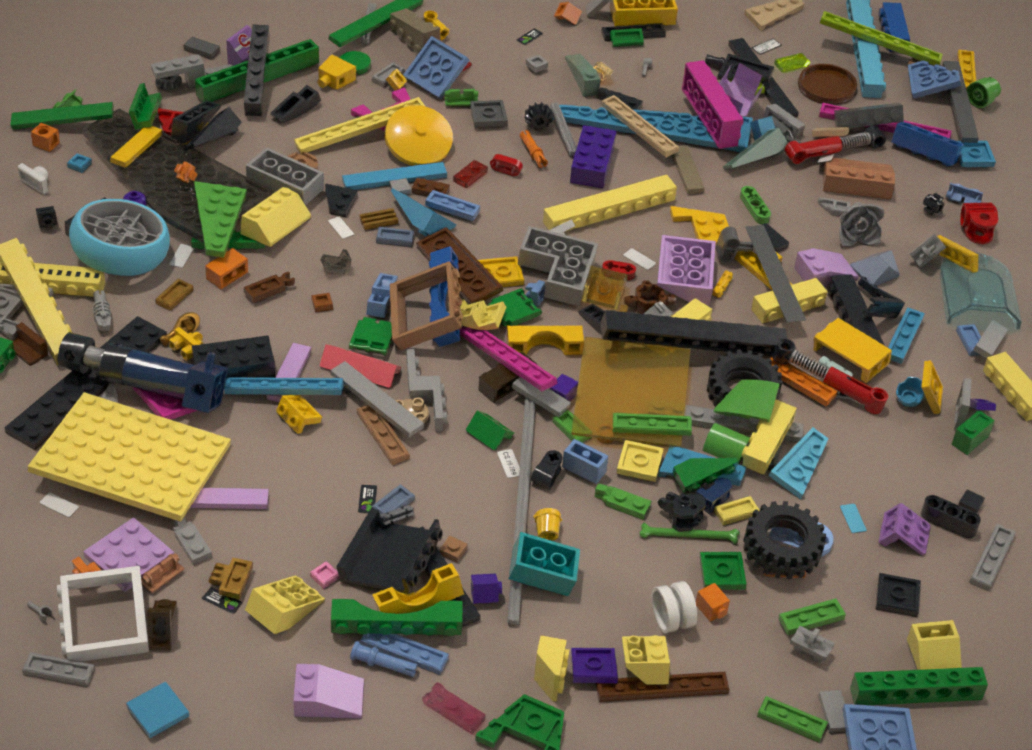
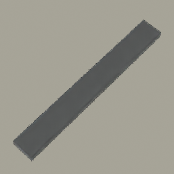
(961, 107)

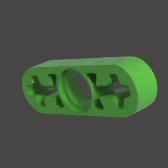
(764, 216)

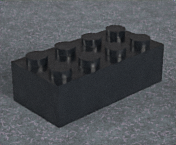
(242, 357)

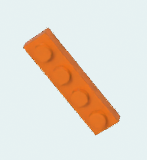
(806, 383)

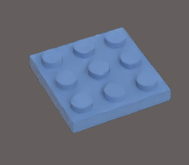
(436, 67)
(878, 728)

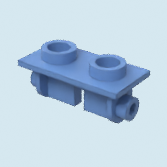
(957, 192)

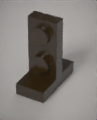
(160, 624)

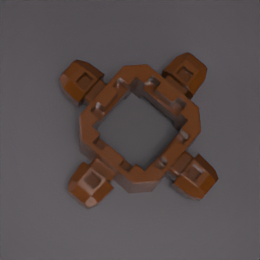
(647, 291)

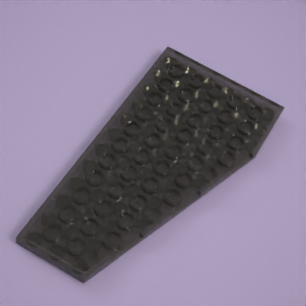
(155, 175)

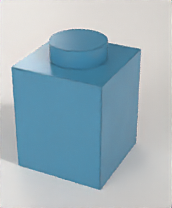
(761, 126)

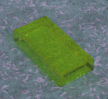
(791, 62)

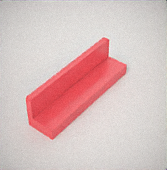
(373, 369)

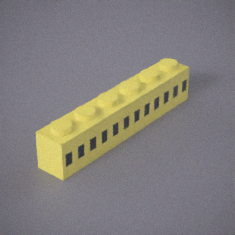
(65, 279)

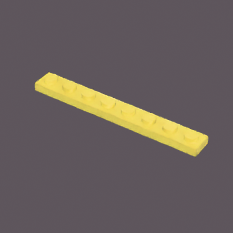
(350, 128)

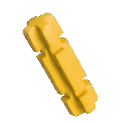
(722, 284)

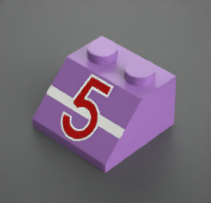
(239, 46)

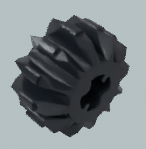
(538, 115)

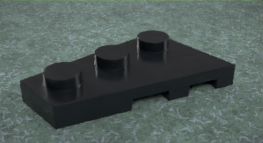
(733, 61)

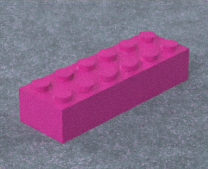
(712, 104)

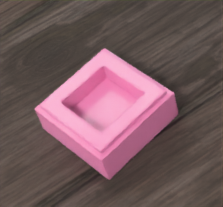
(324, 575)

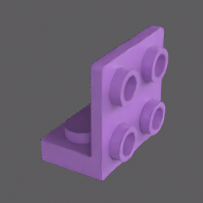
(905, 525)

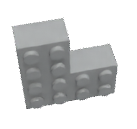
(563, 257)

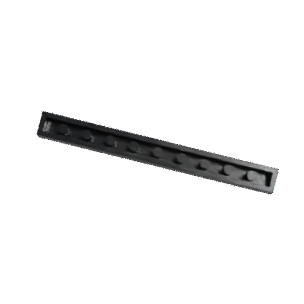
(690, 333)

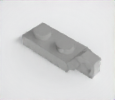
(191, 541)

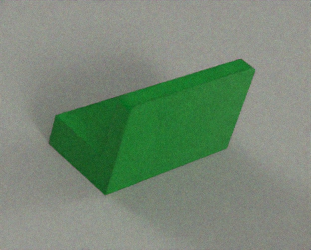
(488, 429)

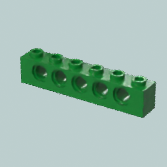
(918, 686)

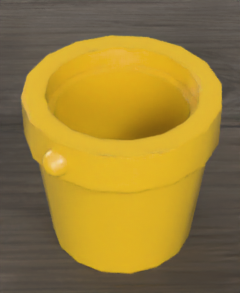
(548, 523)

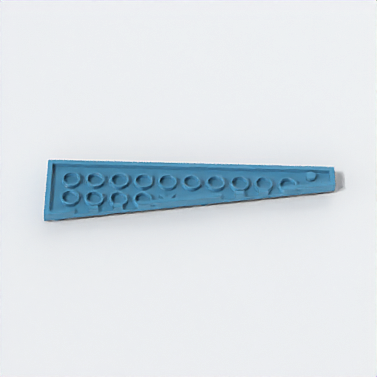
(675, 126)

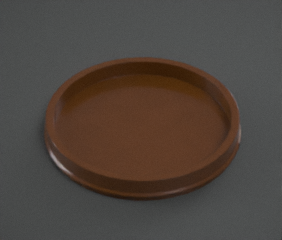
(827, 84)

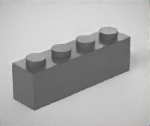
(869, 115)

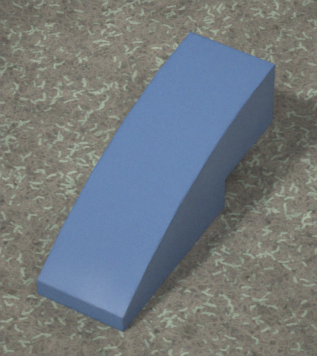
(380, 298)

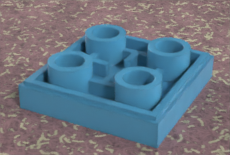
(157, 709)

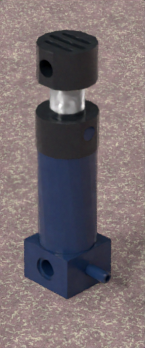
(197, 385)

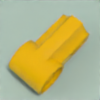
(431, 16)

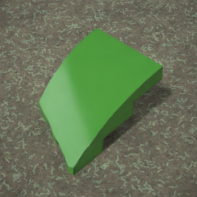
(750, 400)

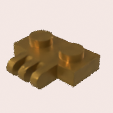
(231, 577)

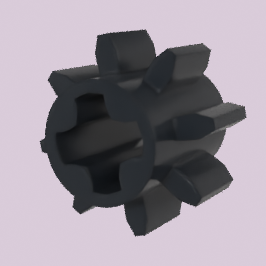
(933, 203)

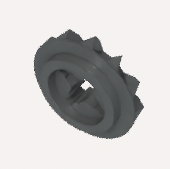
(163, 83)

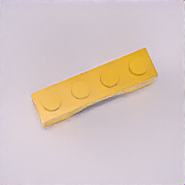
(566, 338)
(442, 586)

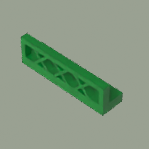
(144, 107)

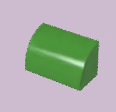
(725, 443)

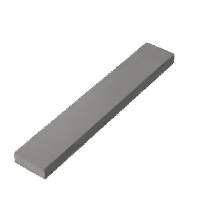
(378, 399)

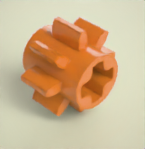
(185, 172)

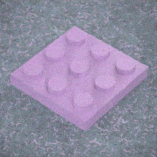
(128, 547)

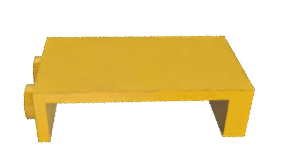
(854, 347)

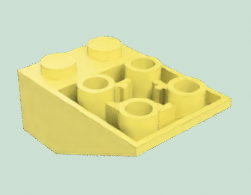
(282, 603)

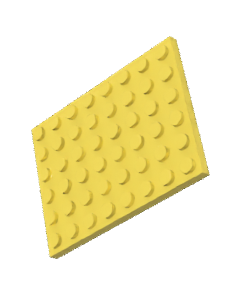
(130, 456)

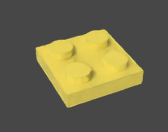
(640, 460)

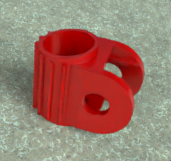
(981, 218)

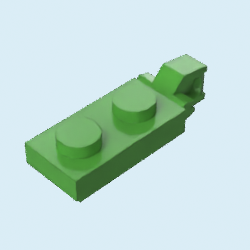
(623, 501)

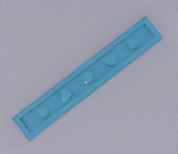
(383, 177)
(284, 386)

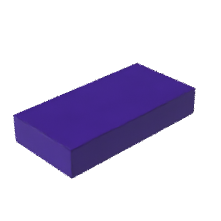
(982, 404)

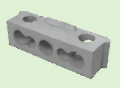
(787, 119)

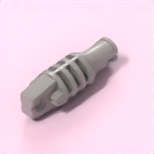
(101, 311)

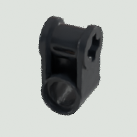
(548, 469)

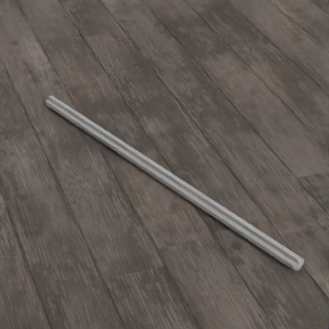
(522, 502)

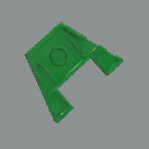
(528, 720)

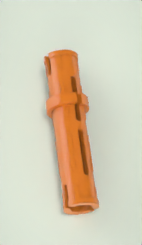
(535, 151)

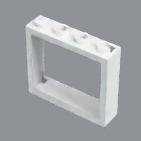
(108, 648)

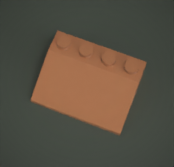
(858, 178)

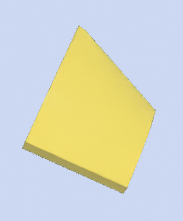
(481, 316)

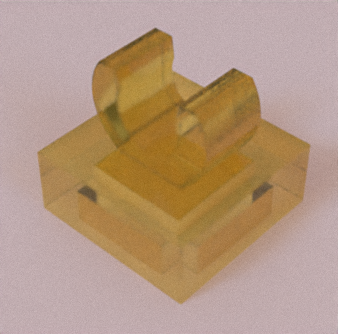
(603, 69)

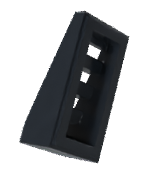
(593, 319)

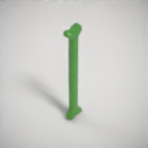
(729, 535)

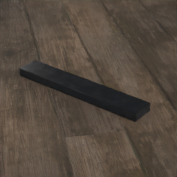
(469, 612)

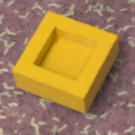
(396, 79)

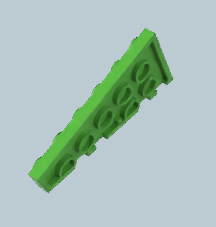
(218, 214)

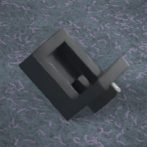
(46, 216)

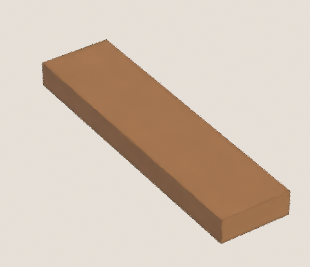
(383, 435)

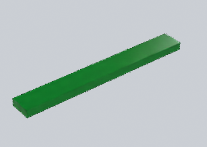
(370, 22)

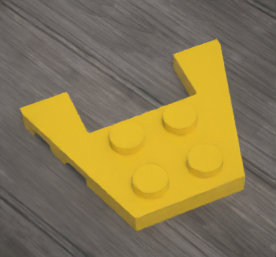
(705, 224)

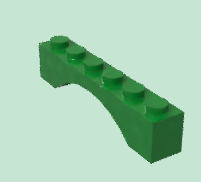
(439, 619)

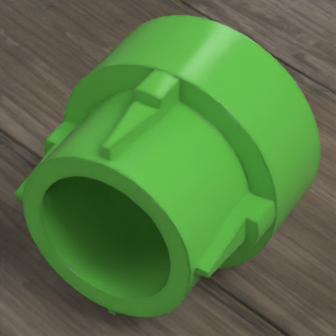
(983, 92)

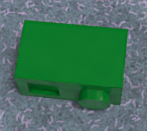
(972, 432)

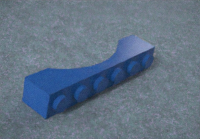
(438, 294)

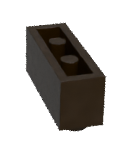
(498, 381)

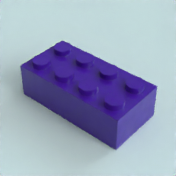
(593, 156)

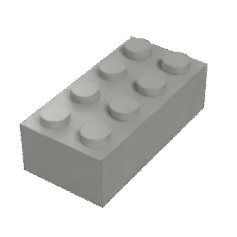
(280, 171)

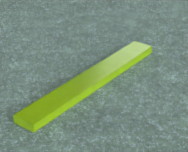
(881, 38)

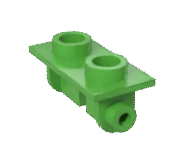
(454, 98)
(69, 99)

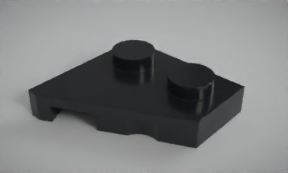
(340, 199)

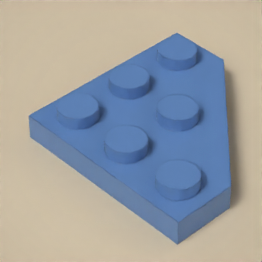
(931, 79)

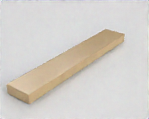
(640, 126)

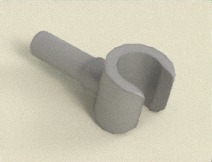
(647, 63)
(40, 610)

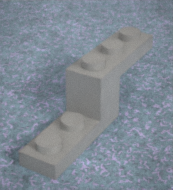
(191, 67)
(426, 388)

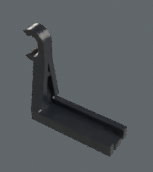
(886, 306)

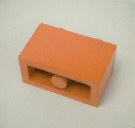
(226, 270)

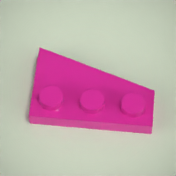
(163, 405)

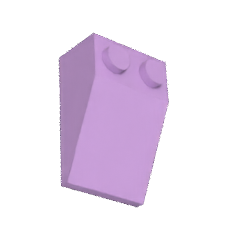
(822, 265)
(327, 693)

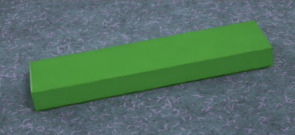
(652, 424)

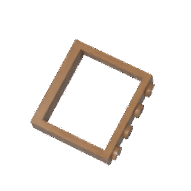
(418, 282)

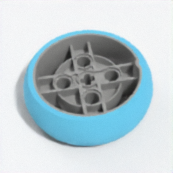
(119, 237)

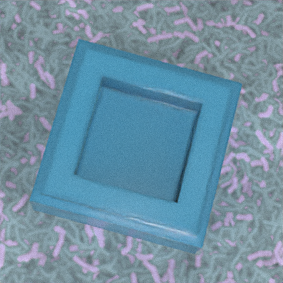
(79, 163)

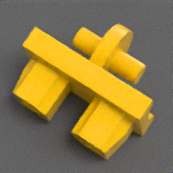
(185, 341)

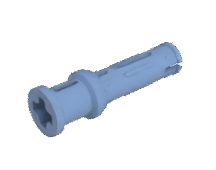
(373, 656)

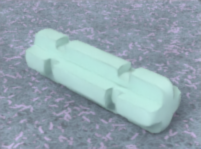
(826, 361)

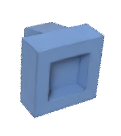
(536, 292)

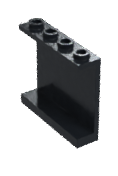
(388, 554)

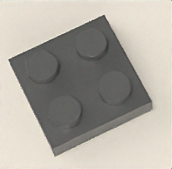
(488, 113)

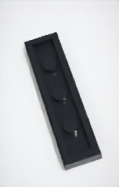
(648, 30)

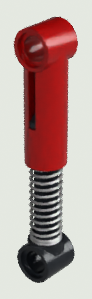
(800, 151)
(872, 398)

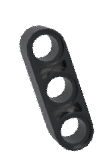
(950, 516)

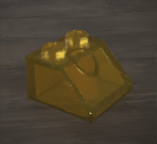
(604, 287)

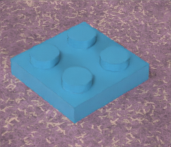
(976, 155)

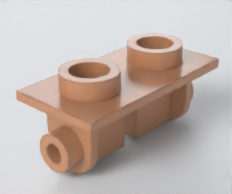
(162, 573)

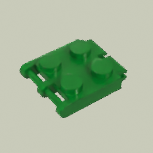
(517, 309)
(372, 336)

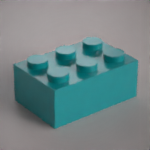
(544, 564)

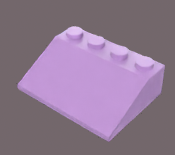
(687, 267)

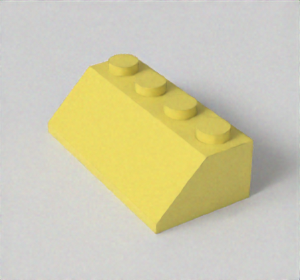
(275, 217)

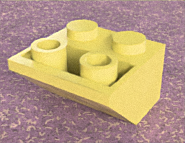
(935, 645)
(647, 658)
(551, 665)

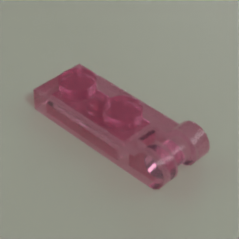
(454, 708)

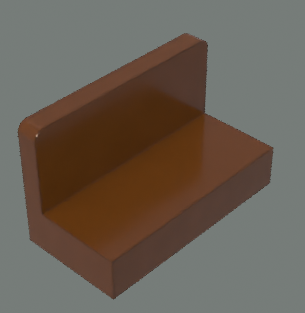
(29, 345)

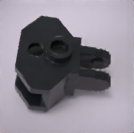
(683, 508)

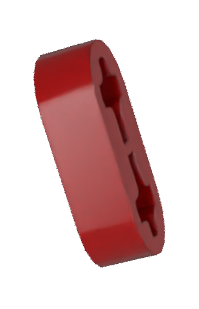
(506, 165)
(620, 267)

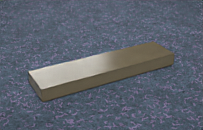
(688, 171)

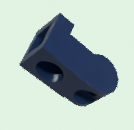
(716, 494)

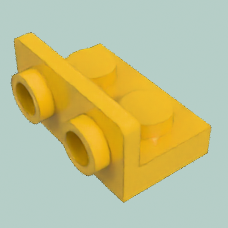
(297, 412)

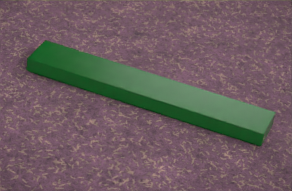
(62, 115)

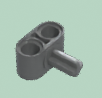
(729, 244)

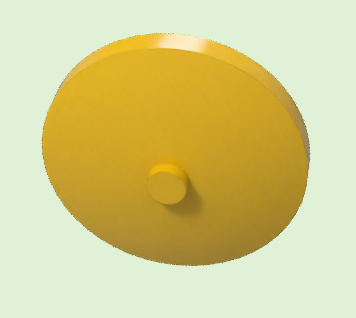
(418, 135)

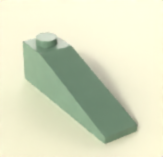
(584, 74)
(768, 144)

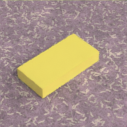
(735, 510)

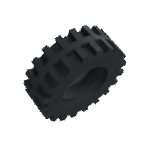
(739, 367)
(781, 559)

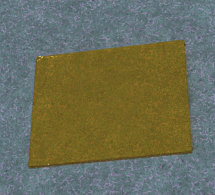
(632, 381)

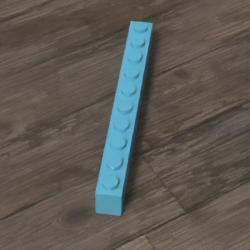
(866, 52)

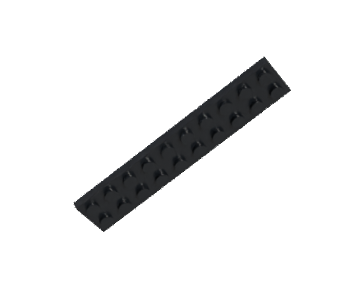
(45, 414)

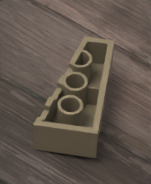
(413, 29)

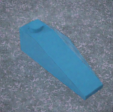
(421, 216)

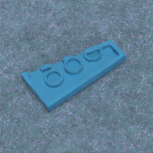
(678, 455)

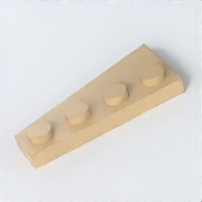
(768, 13)

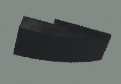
(296, 104)

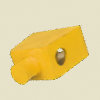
(336, 73)

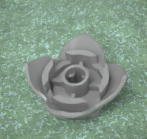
(867, 231)

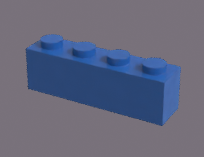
(893, 21)
(927, 143)

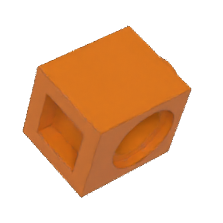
(45, 137)

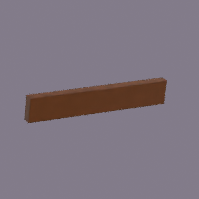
(679, 686)

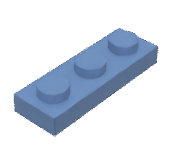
(452, 205)

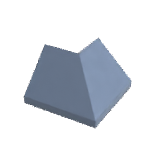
(877, 267)

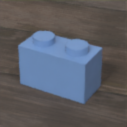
(585, 461)

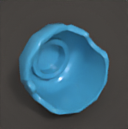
(910, 392)

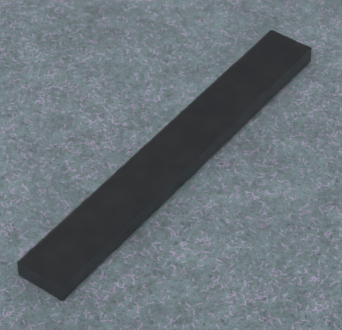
(772, 89)

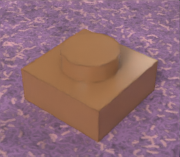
(453, 549)

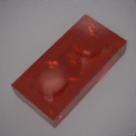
(470, 174)

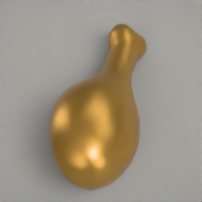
(188, 322)

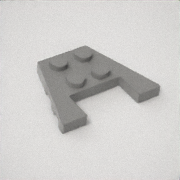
(9, 304)

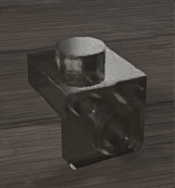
(336, 264)

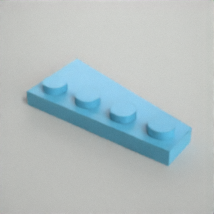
(798, 465)

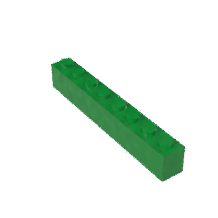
(277, 65)

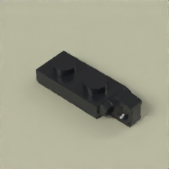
(632, 102)

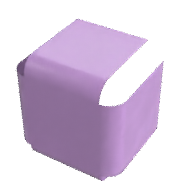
(742, 88)

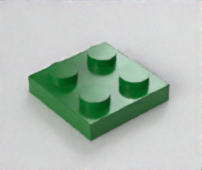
(723, 569)

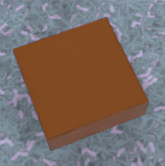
(322, 302)

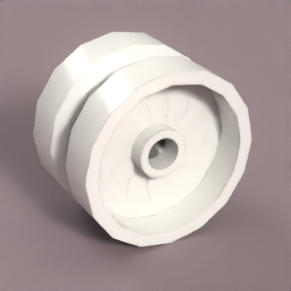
(674, 607)

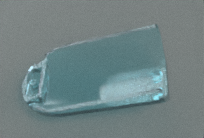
(983, 290)

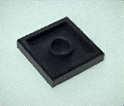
(898, 594)

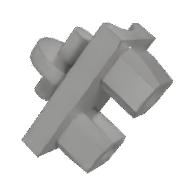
(927, 250)
(812, 643)

